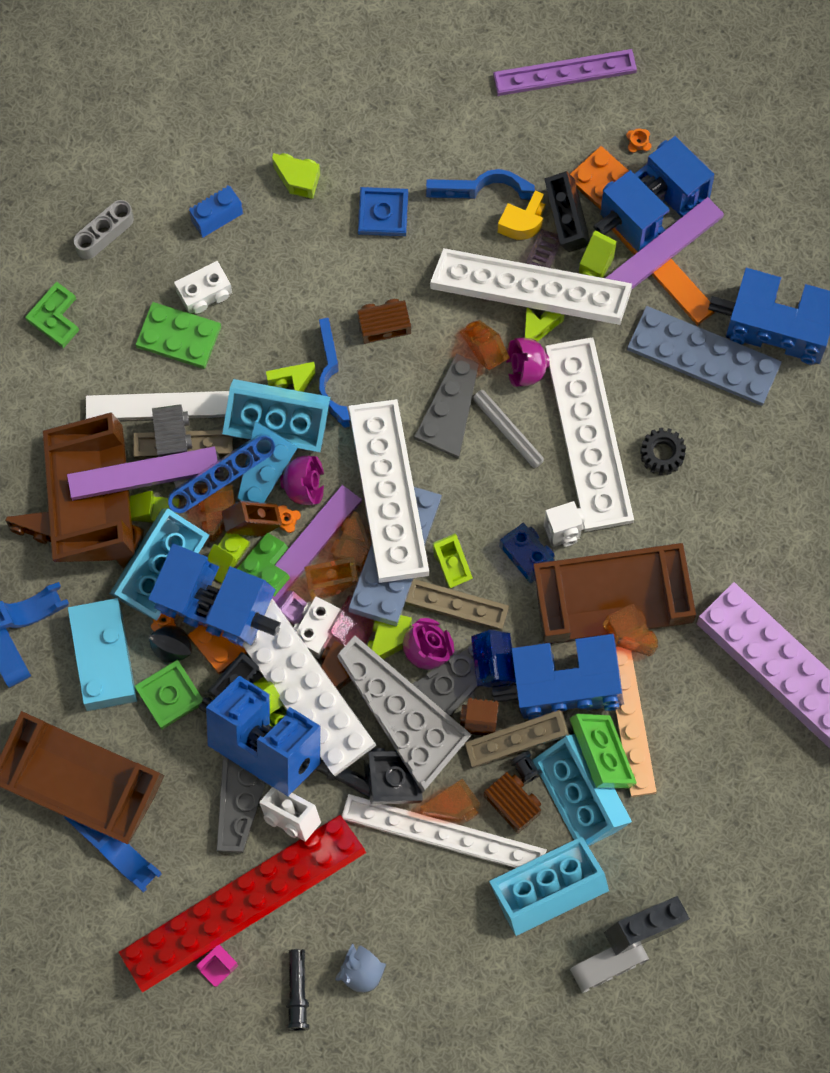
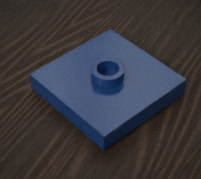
(383, 211)

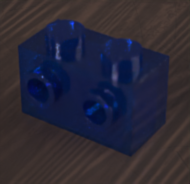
(525, 549)
(493, 658)

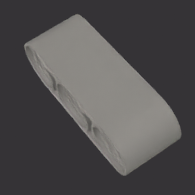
(107, 219)
(605, 966)

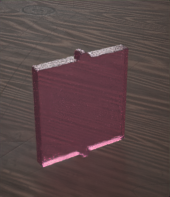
(349, 625)

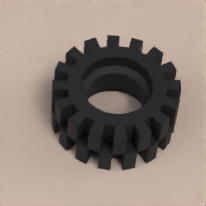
(663, 437)

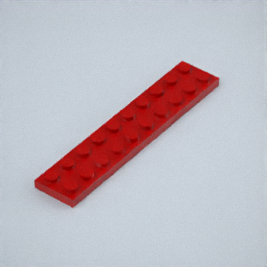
(241, 903)

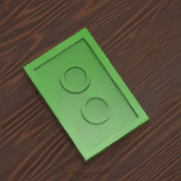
(178, 335)
(603, 751)

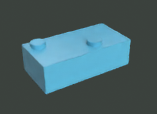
(288, 412)
(102, 654)

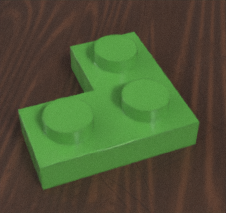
(49, 318)
(263, 559)

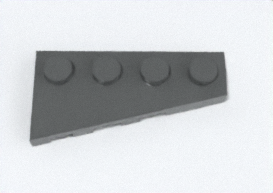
(448, 413)
(451, 682)
(238, 806)

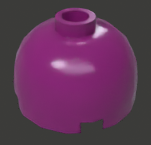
(529, 359)
(302, 480)
(427, 644)

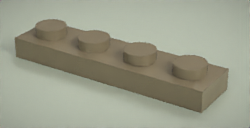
(146, 444)
(457, 605)
(517, 739)

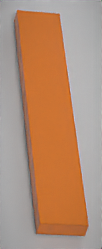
(679, 287)

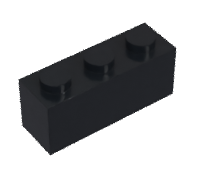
(567, 211)
(646, 925)

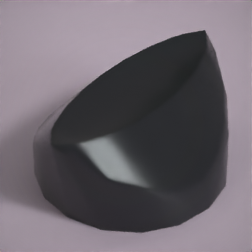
(170, 643)

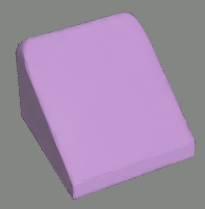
(292, 607)

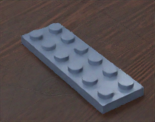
(704, 355)
(386, 599)

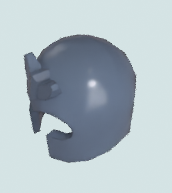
(361, 970)

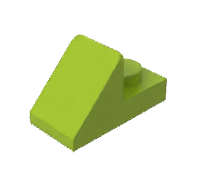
(537, 328)
(298, 375)
(146, 506)
(227, 554)
(452, 560)

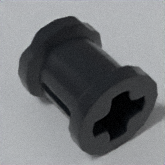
(526, 767)

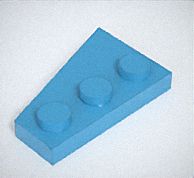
(261, 479)

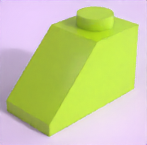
(598, 255)

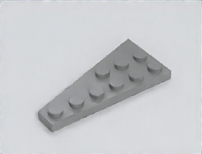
(413, 723)

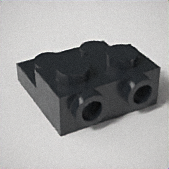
(389, 779)

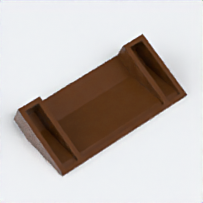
(91, 526)
(583, 591)
(77, 778)

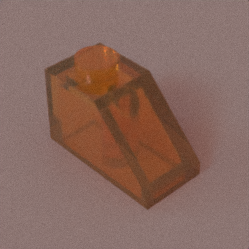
(331, 577)
(453, 804)

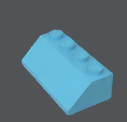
(144, 567)
(584, 808)
(549, 885)

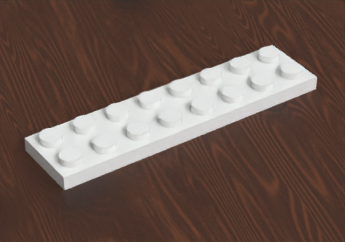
(531, 286)
(589, 434)
(388, 491)
(309, 691)

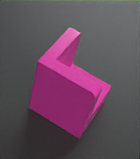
(217, 965)

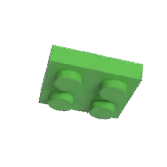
(169, 694)

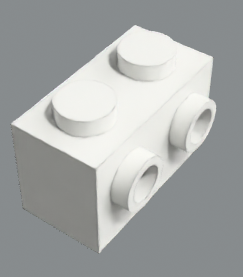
(203, 288)
(564, 524)
(315, 625)
(290, 813)

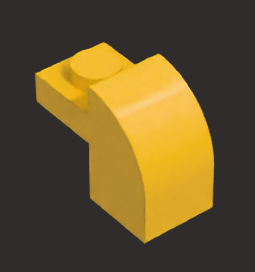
(521, 223)

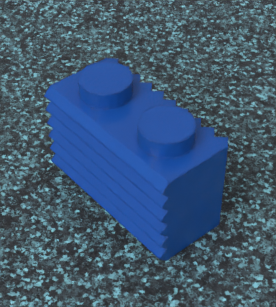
(216, 211)

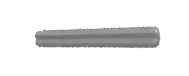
(508, 428)

